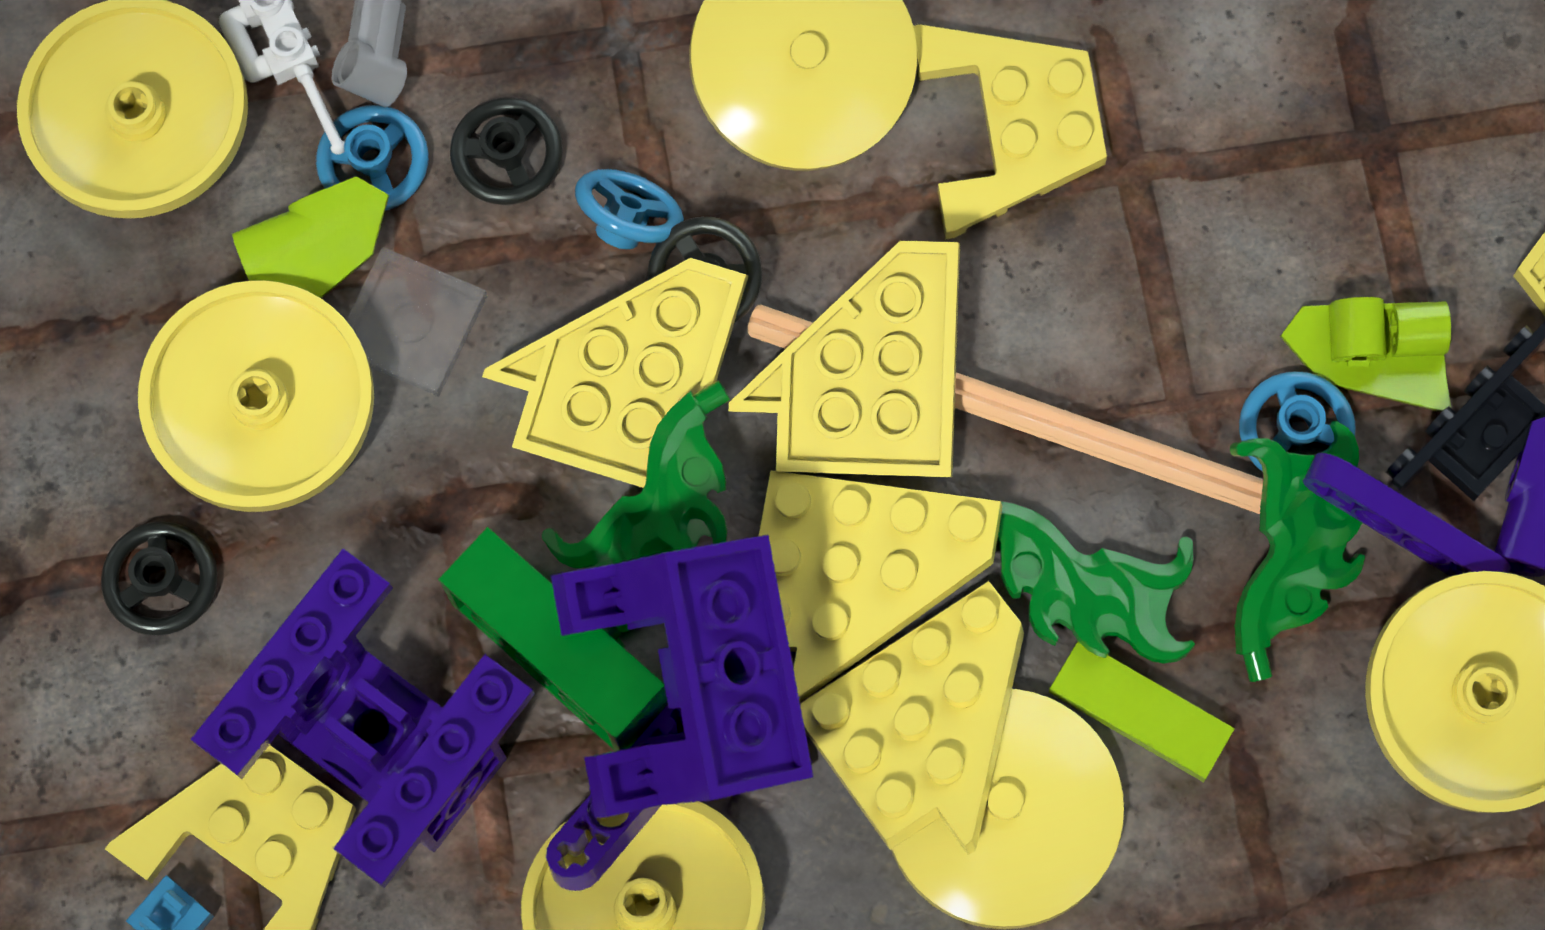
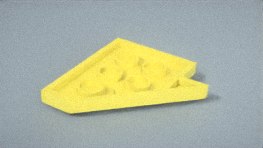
(621, 368)
(872, 374)
(866, 563)
(924, 720)

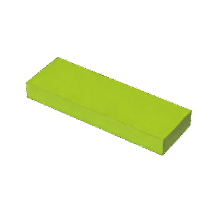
(1142, 711)

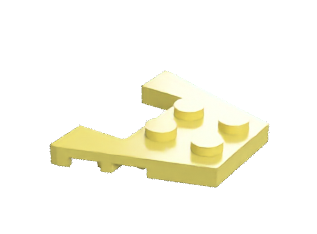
(1036, 114)
(269, 824)

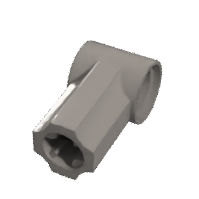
(369, 59)

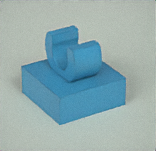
(169, 909)

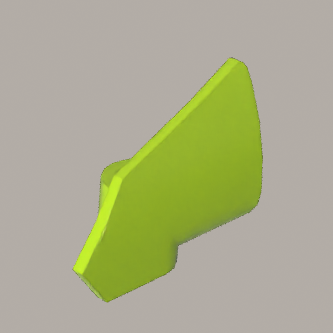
(317, 239)
(1377, 347)

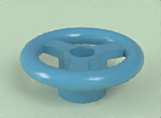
(373, 137)
(625, 215)
(1296, 406)

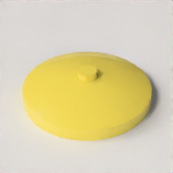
(803, 77)
(132, 107)
(256, 396)
(1464, 691)
(1043, 831)
(676, 874)

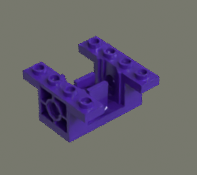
(722, 669)
(323, 687)

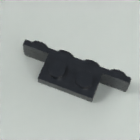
(1485, 432)

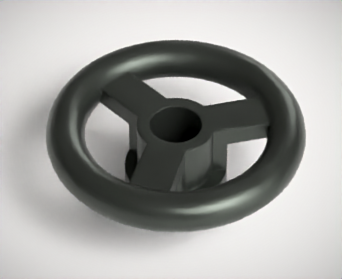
(499, 131)
(682, 238)
(144, 563)

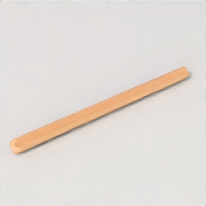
(1063, 427)

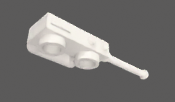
(285, 58)

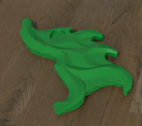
(674, 502)
(1304, 548)
(1092, 592)

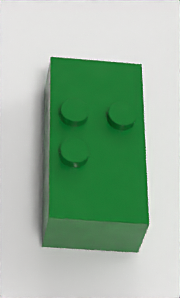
(581, 670)

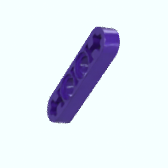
(1399, 518)
(572, 835)

